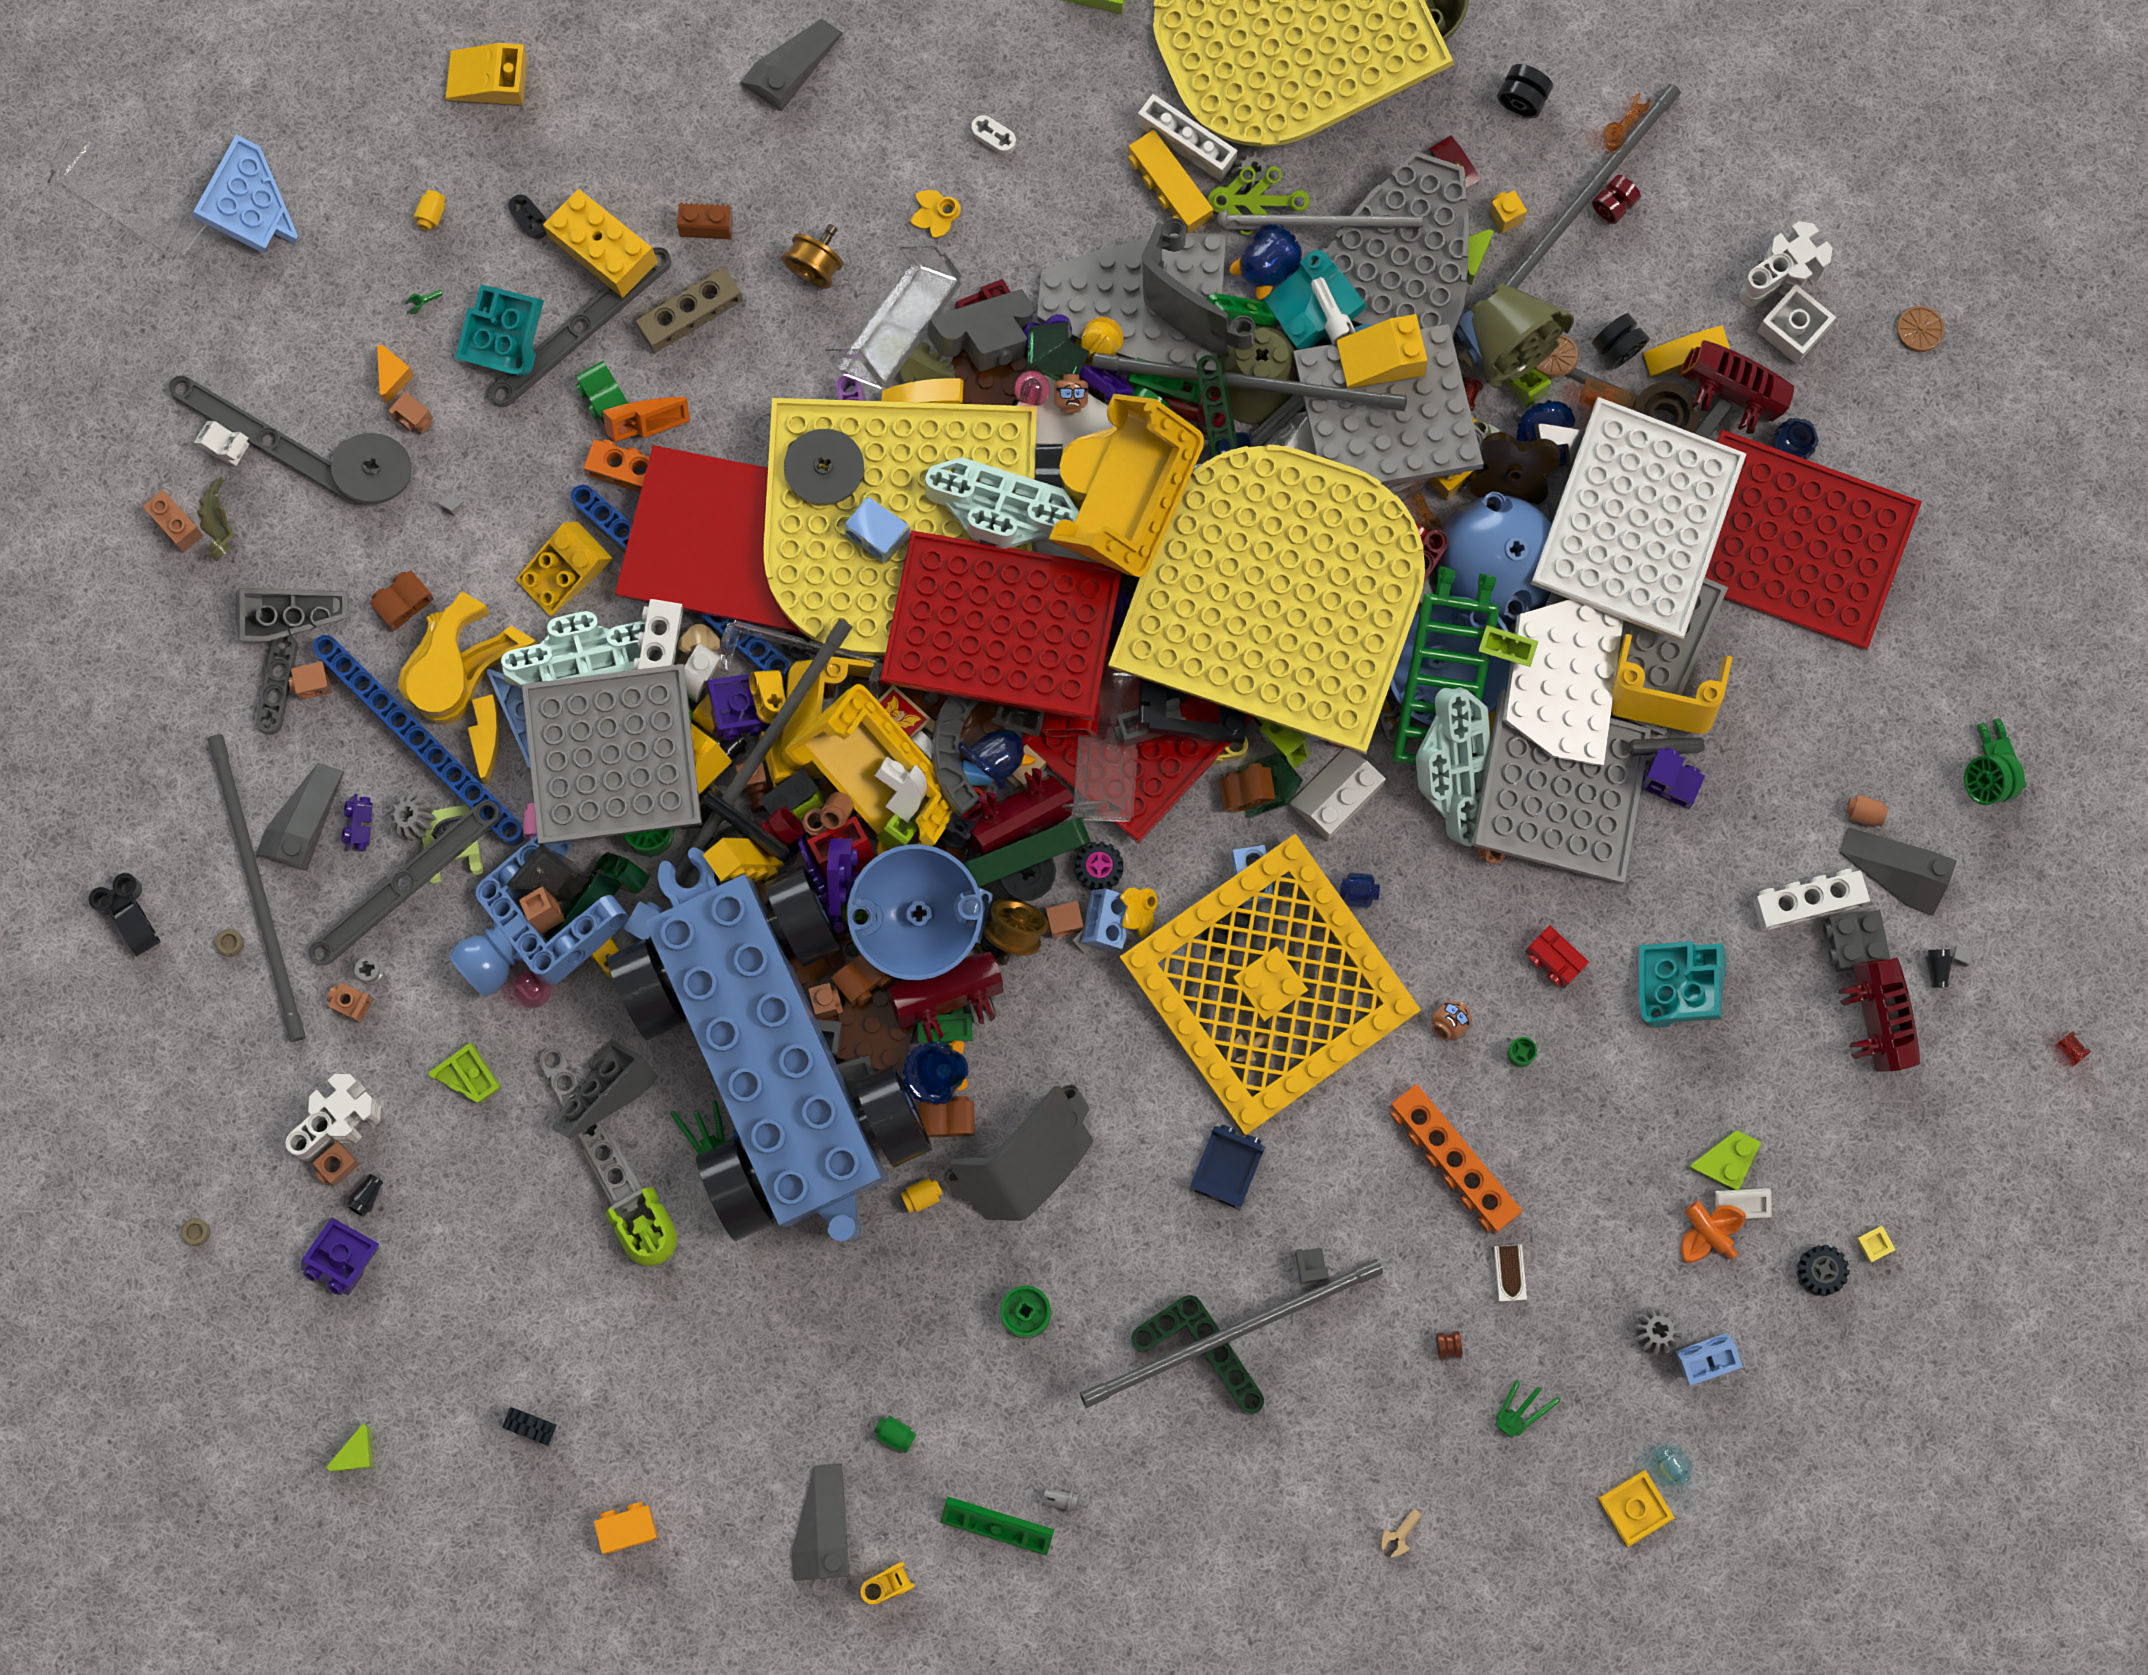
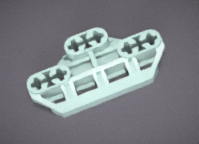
(996, 504)
(572, 646)
(1445, 760)

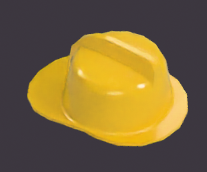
(1101, 336)

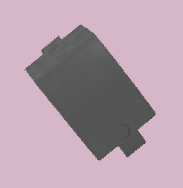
(1182, 307)
(1029, 1163)

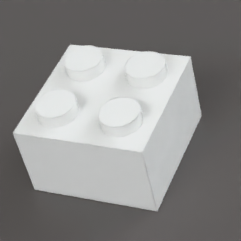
(1796, 324)

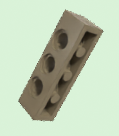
(683, 323)

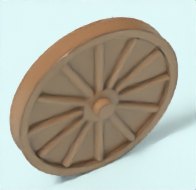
(1920, 328)
(1561, 360)

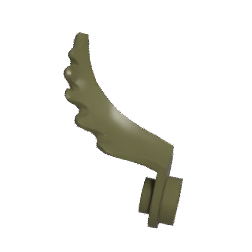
(925, 366)
(215, 521)

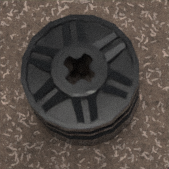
(1035, 886)

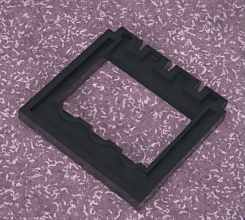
(1153, 716)

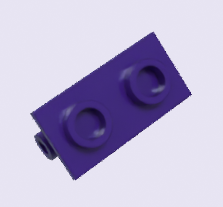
(356, 813)

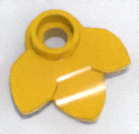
(932, 215)
(1139, 909)

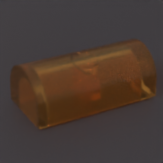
(1594, 389)

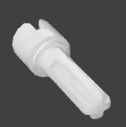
(1337, 324)

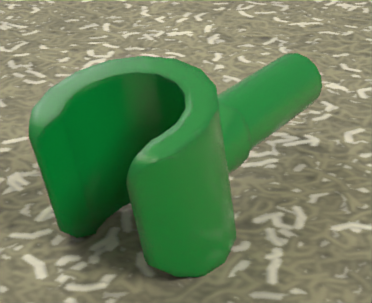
(419, 300)

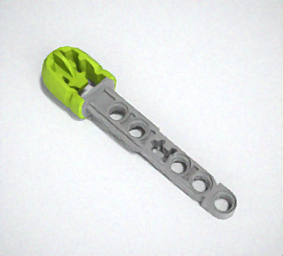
(622, 1196)

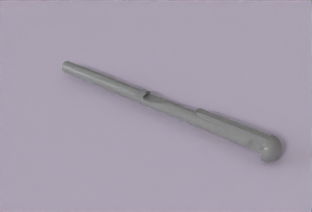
(1255, 222)

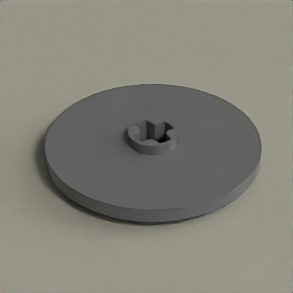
(359, 453)
(816, 485)

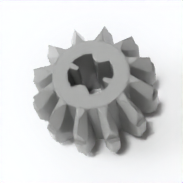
(1260, 166)
(412, 817)
(1660, 1321)

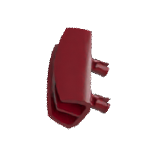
(1737, 380)
(1020, 814)
(965, 984)
(1886, 1015)

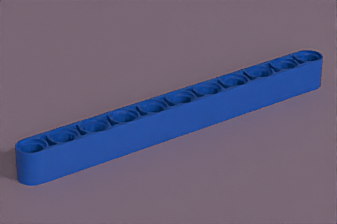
(616, 522)
(411, 730)

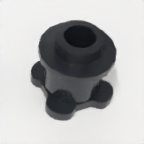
(733, 747)
(957, 831)

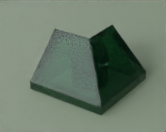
(1053, 351)
(1285, 783)

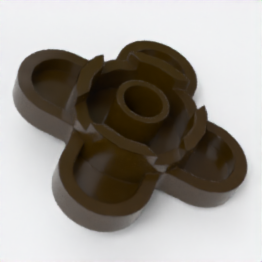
(1515, 467)

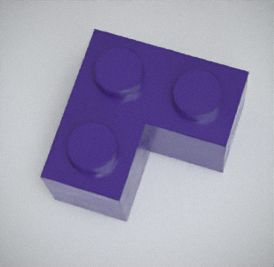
(1671, 780)

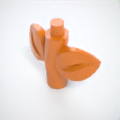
(1711, 1231)

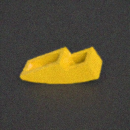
(1671, 355)
(926, 391)
(485, 735)

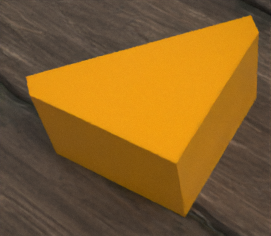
(392, 373)

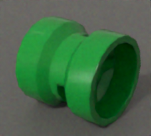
(1526, 1049)

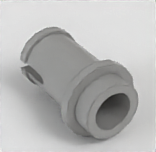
(1061, 1499)

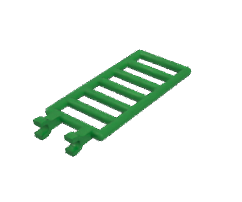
(1482, 604)

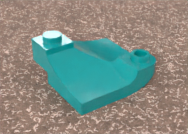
(1298, 306)
(500, 331)
(1681, 982)

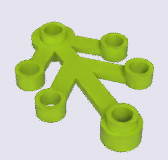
(1253, 199)

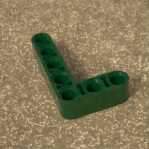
(1222, 405)
(1029, 852)
(605, 878)
(1192, 1322)

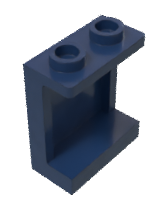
(1227, 1166)

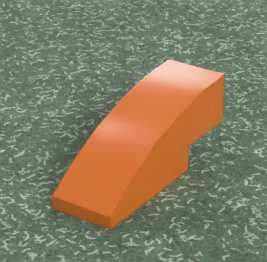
(645, 417)

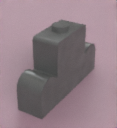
(985, 330)

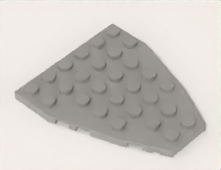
(1411, 267)
(1112, 287)

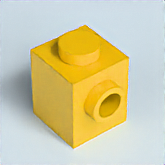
(1507, 211)

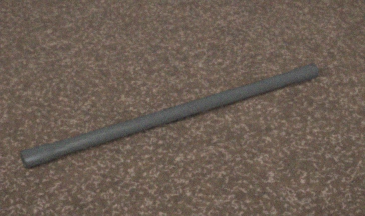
(1661, 104)
(1382, 400)
(833, 641)
(291, 1016)
(1105, 1390)

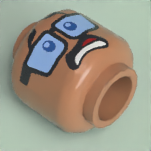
(1070, 394)
(1451, 1020)

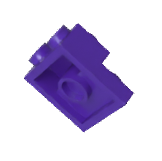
(734, 707)
(840, 873)
(338, 1257)

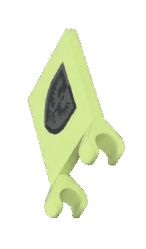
(445, 819)

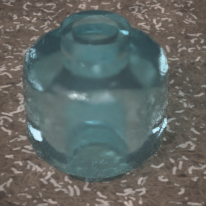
(1671, 1465)

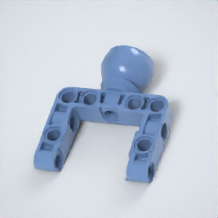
(488, 958)

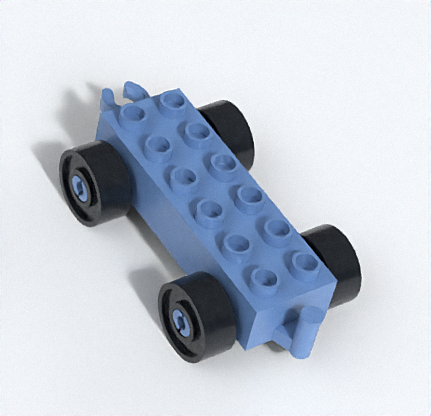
(766, 1051)

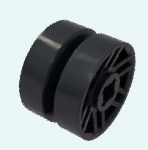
(1525, 90)
(1620, 341)

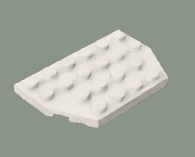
(1567, 691)

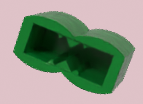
(600, 389)

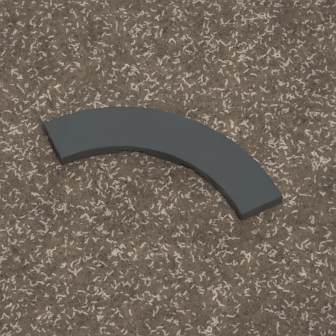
(946, 754)

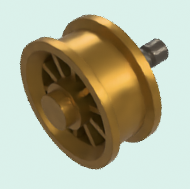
(813, 258)
(1015, 928)

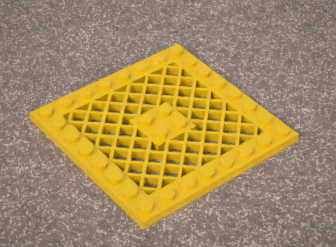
(1270, 984)

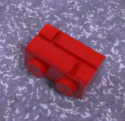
(1556, 957)

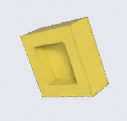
(1875, 1244)

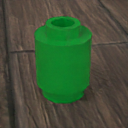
(894, 1434)

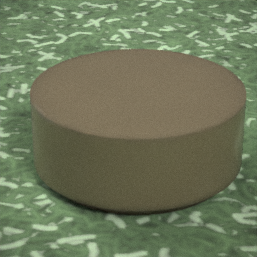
(229, 942)
(195, 1232)

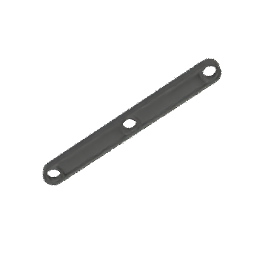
(566, 339)
(237, 420)
(390, 896)

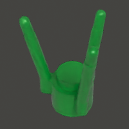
(709, 1141)
(1511, 1422)

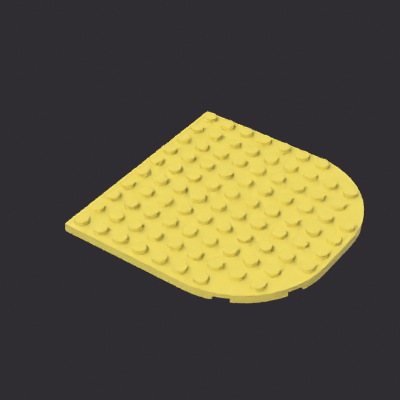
(1293, 66)
(806, 555)
(1280, 593)

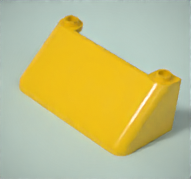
(1134, 486)
(849, 747)

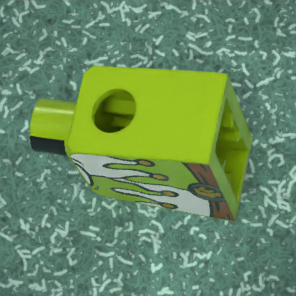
(1284, 741)

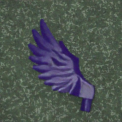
(819, 882)

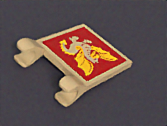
(905, 712)

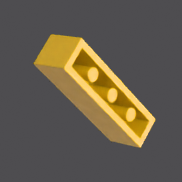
(1169, 181)
(741, 856)

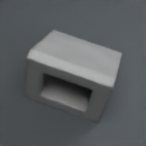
(450, 504)
(1081, 946)
(1962, 956)

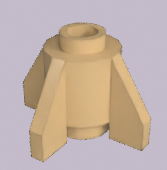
(697, 634)

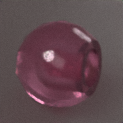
(1032, 388)
(532, 990)

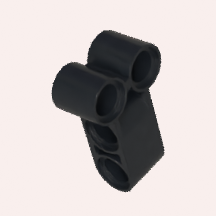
(127, 913)

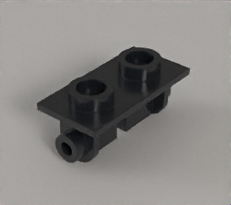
(790, 792)

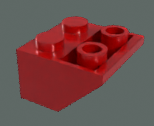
(850, 830)

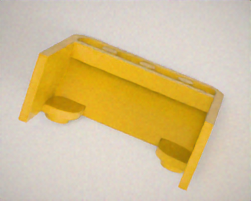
(811, 706)
(1664, 708)

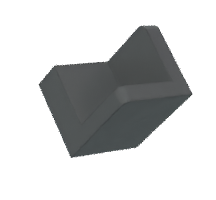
(833, 1034)
(1311, 1266)

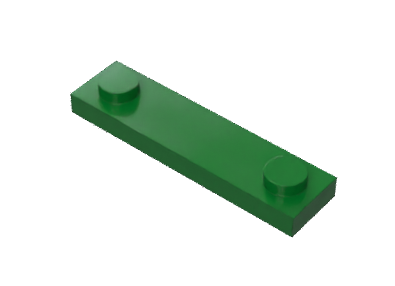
(997, 1526)

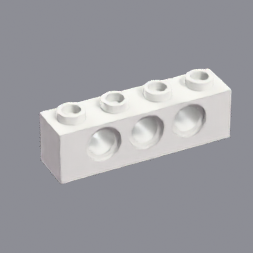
(1187, 137)
(659, 613)
(1772, 916)

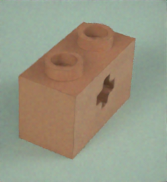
(173, 521)

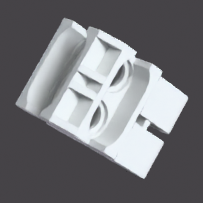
(1787, 264)
(341, 1113)

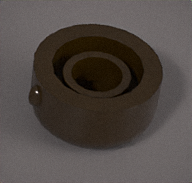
(1673, 399)

